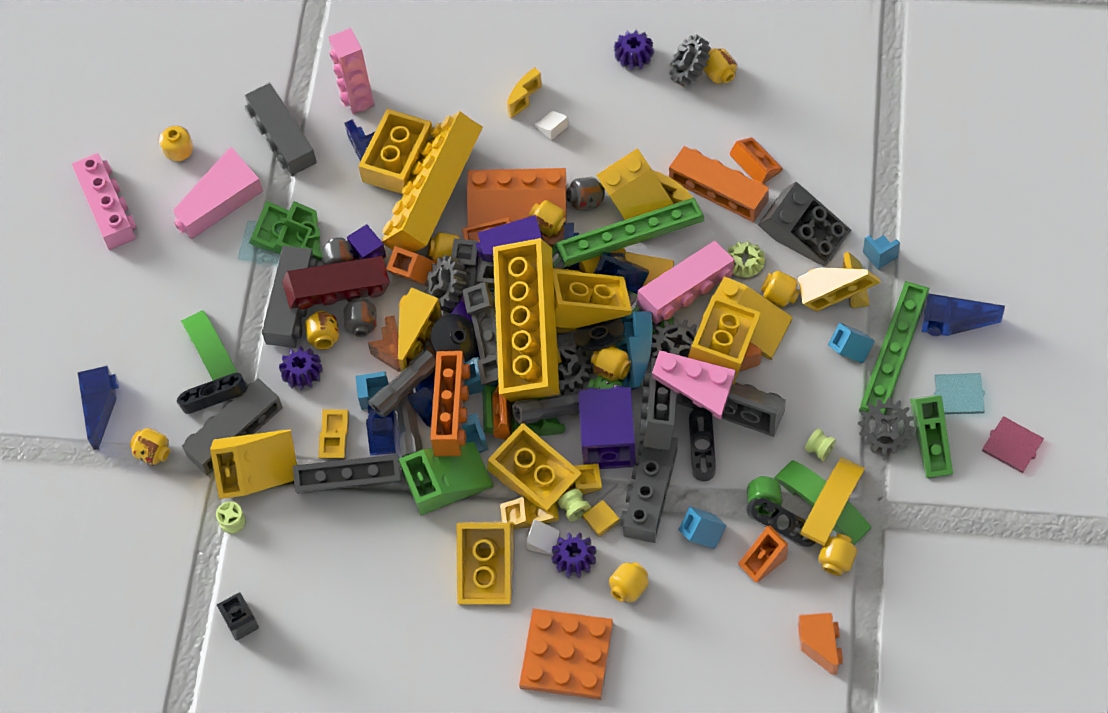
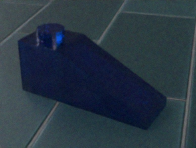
(955, 315)
(98, 401)

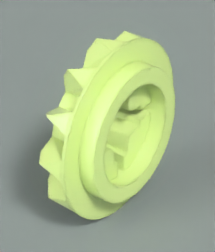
(754, 263)

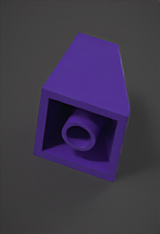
(509, 233)
(607, 427)

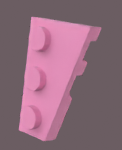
(700, 381)

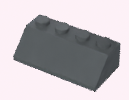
(749, 408)

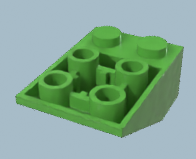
(444, 479)

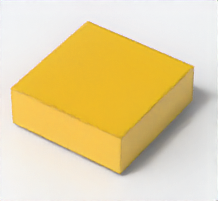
(601, 518)

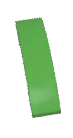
(208, 345)
(808, 485)

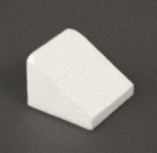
(552, 124)
(542, 538)

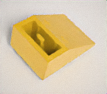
(252, 462)

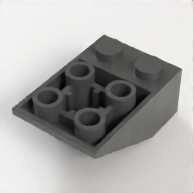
(804, 225)

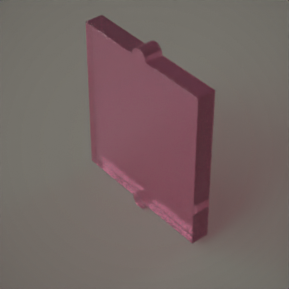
(1012, 444)

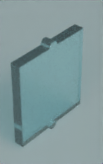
(254, 253)
(960, 393)

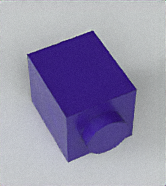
(366, 243)

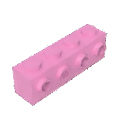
(350, 71)
(103, 200)
(685, 282)

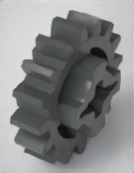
(689, 60)
(446, 281)
(668, 341)
(575, 363)
(894, 435)

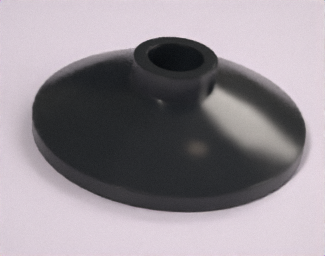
(443, 335)
(599, 335)

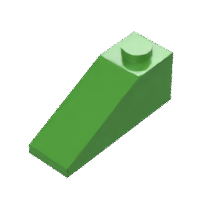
(932, 435)

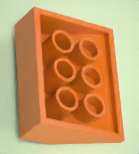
(513, 193)

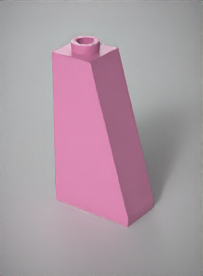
(217, 194)

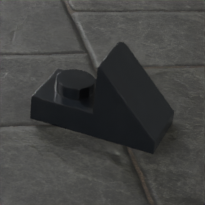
(238, 616)

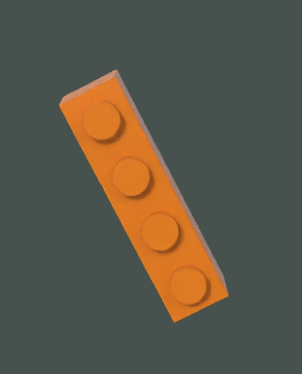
(719, 183)

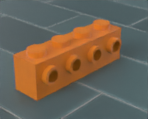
(448, 403)

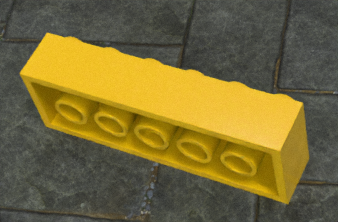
(431, 183)
(525, 320)

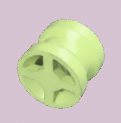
(820, 444)
(574, 505)
(227, 512)

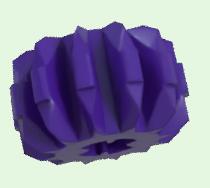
(633, 49)
(291, 366)
(574, 564)

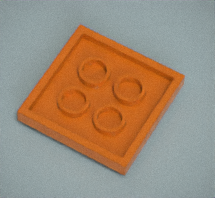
(566, 654)

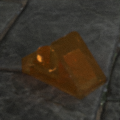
(387, 349)

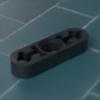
(212, 393)
(696, 435)
(769, 506)

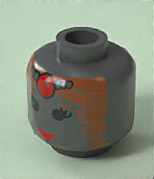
(585, 193)
(337, 251)
(360, 316)

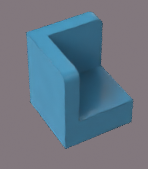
(880, 251)
(851, 343)
(369, 385)
(475, 433)
(702, 527)

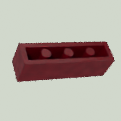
(335, 282)

